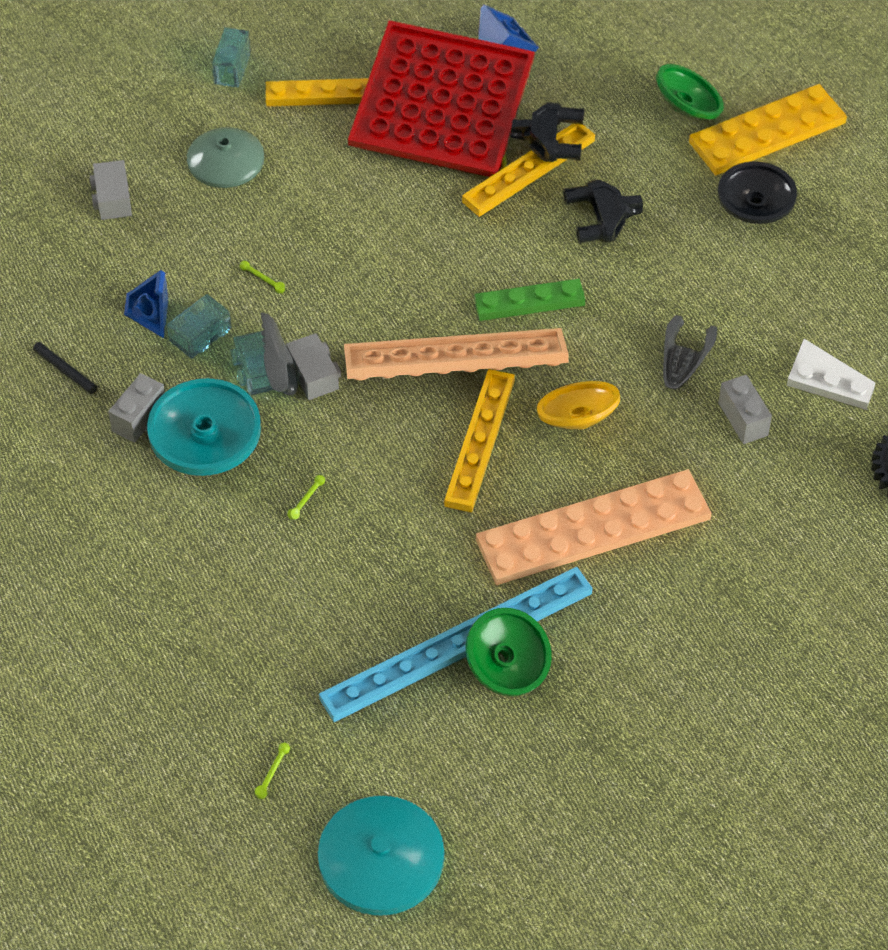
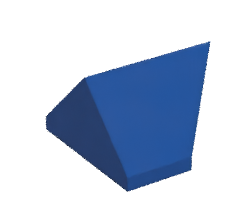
(149, 303)

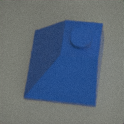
(503, 30)

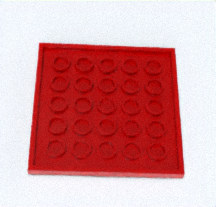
(441, 99)

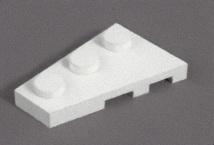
(829, 377)

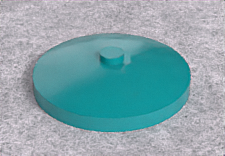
(204, 427)
(381, 855)

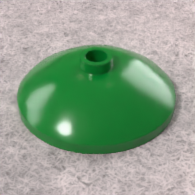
(689, 92)
(519, 641)

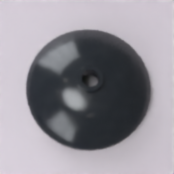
(757, 192)

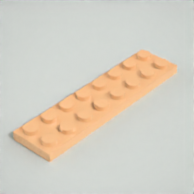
(455, 353)
(592, 527)

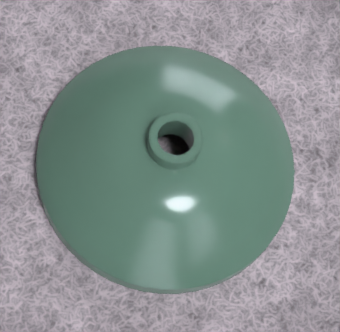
(225, 157)

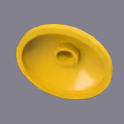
(578, 404)

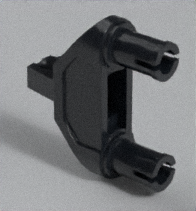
(542, 131)
(609, 208)

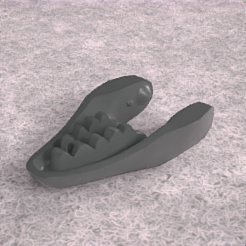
(277, 358)
(681, 361)

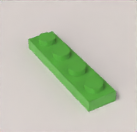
(529, 299)

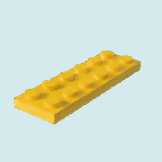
(767, 129)

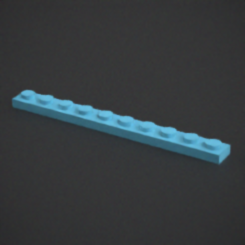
(445, 648)

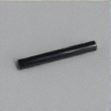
(65, 368)

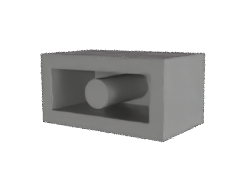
(111, 189)
(313, 366)
(132, 409)
(744, 409)

